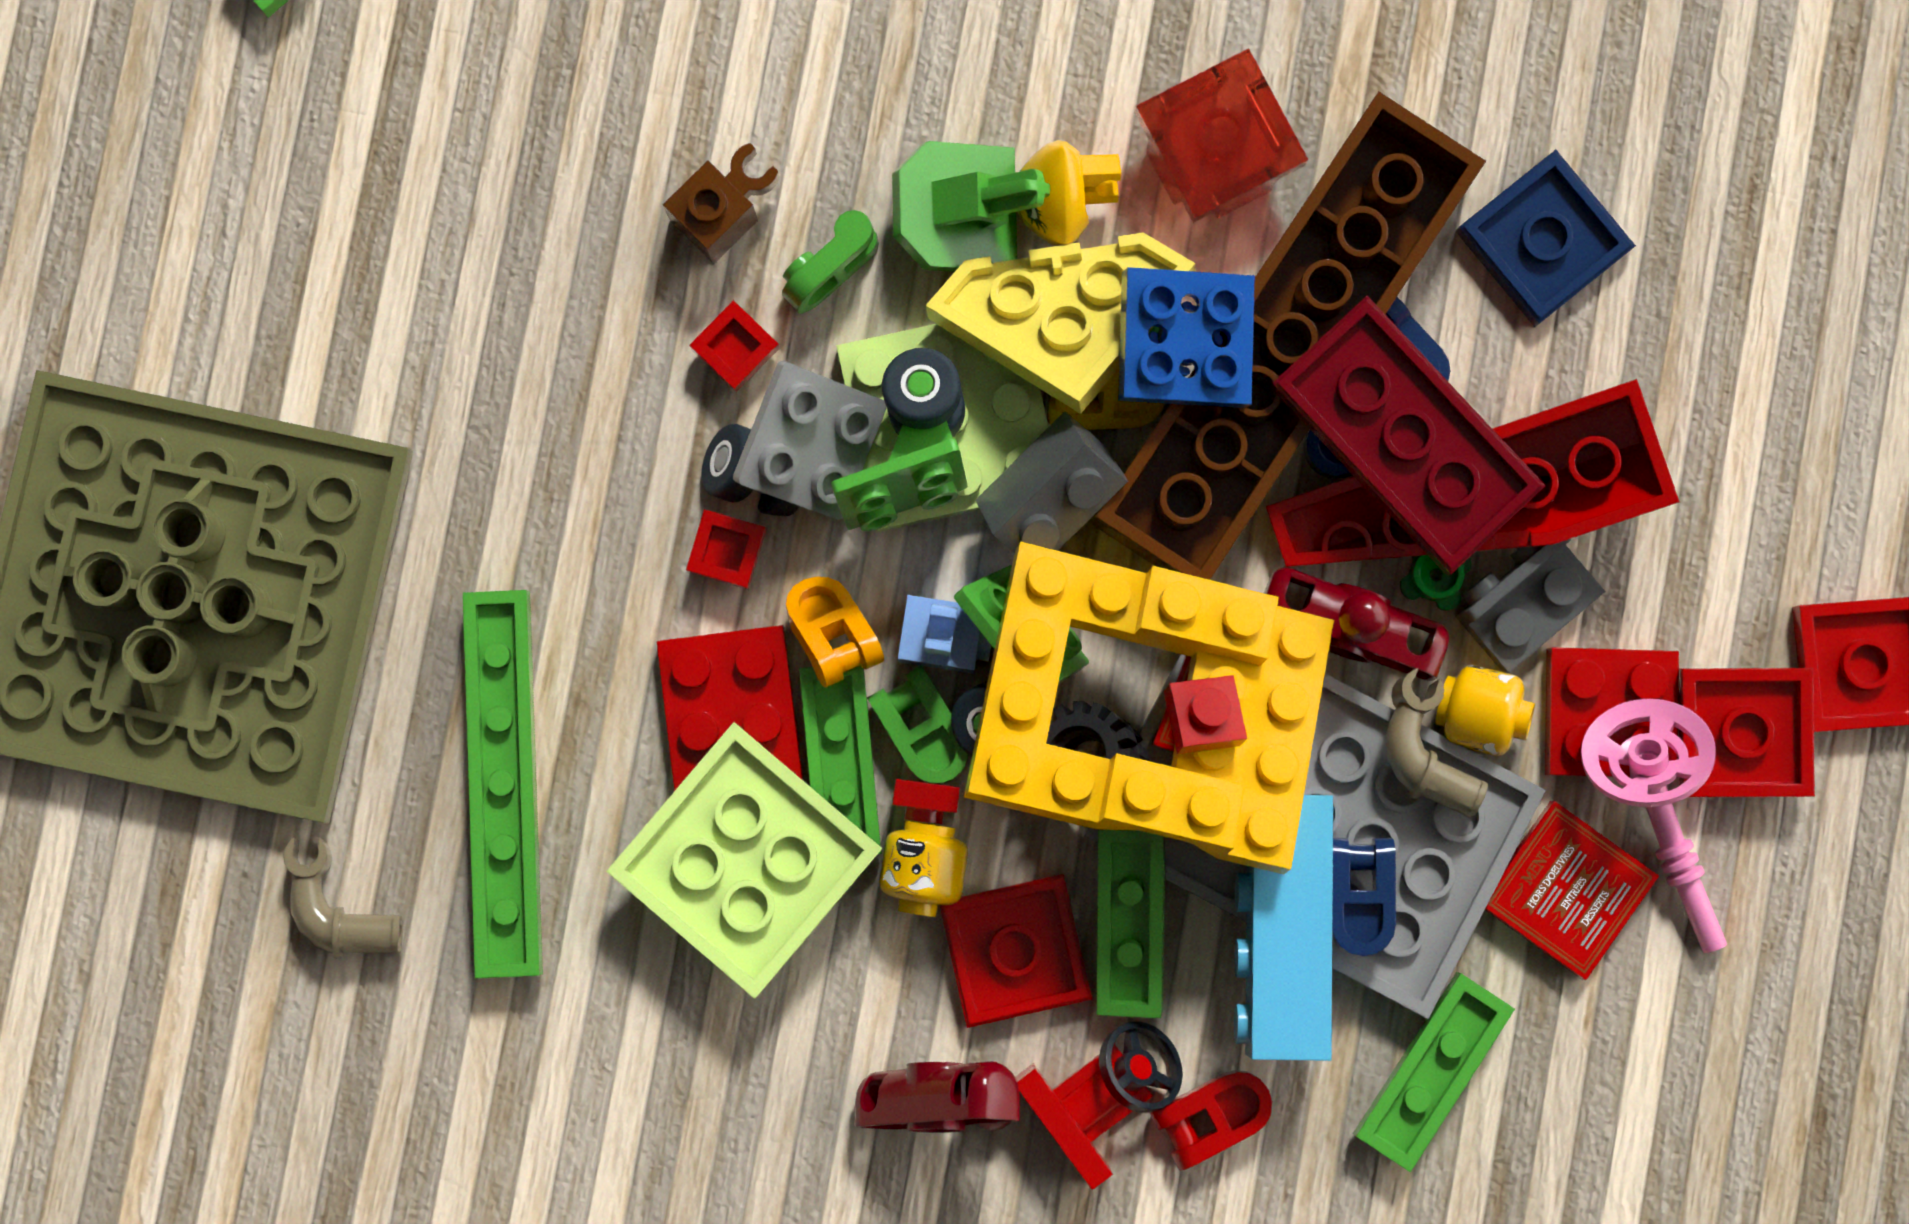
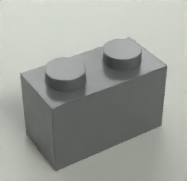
(1051, 487)

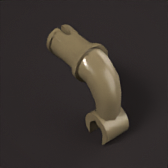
(1418, 767)
(330, 927)

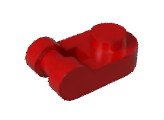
(1236, 1105)

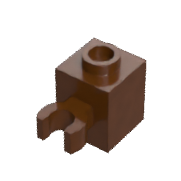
(716, 207)

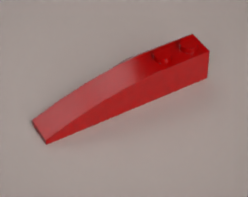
(1590, 454)

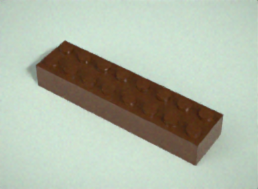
(1349, 241)

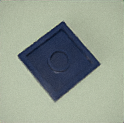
(1545, 238)

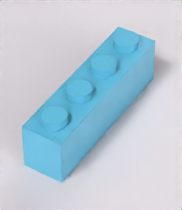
(1289, 947)

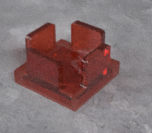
(1219, 138)

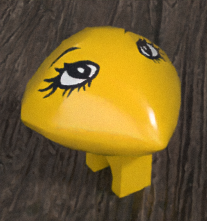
(1073, 184)

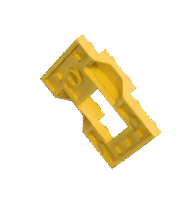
(1226, 801)

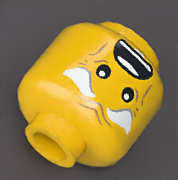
(1484, 710)
(923, 867)

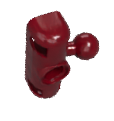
(1366, 624)
(939, 1097)

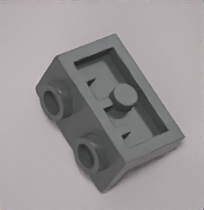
(1527, 603)

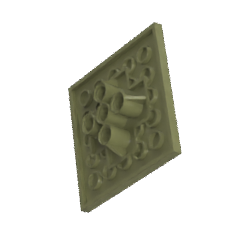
(284, 514)

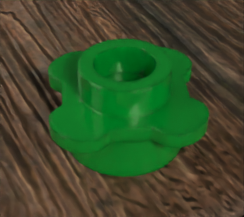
(1442, 592)

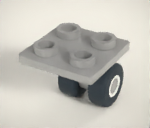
(799, 444)

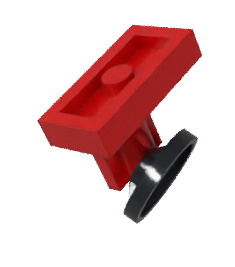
(1102, 1095)

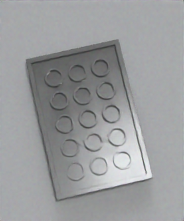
(1442, 858)

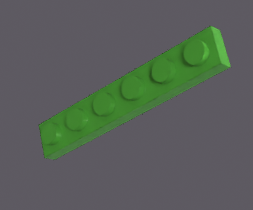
(502, 784)

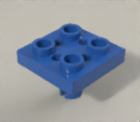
(1155, 362)

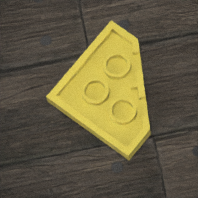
(1050, 312)

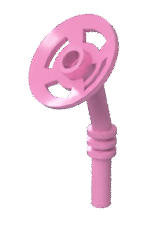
(1647, 788)

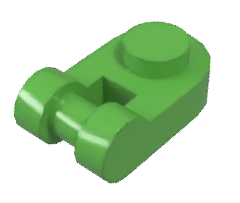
(817, 276)
(929, 747)

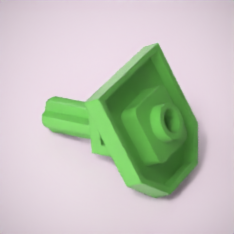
(961, 203)

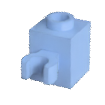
(940, 636)

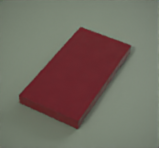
(1407, 436)

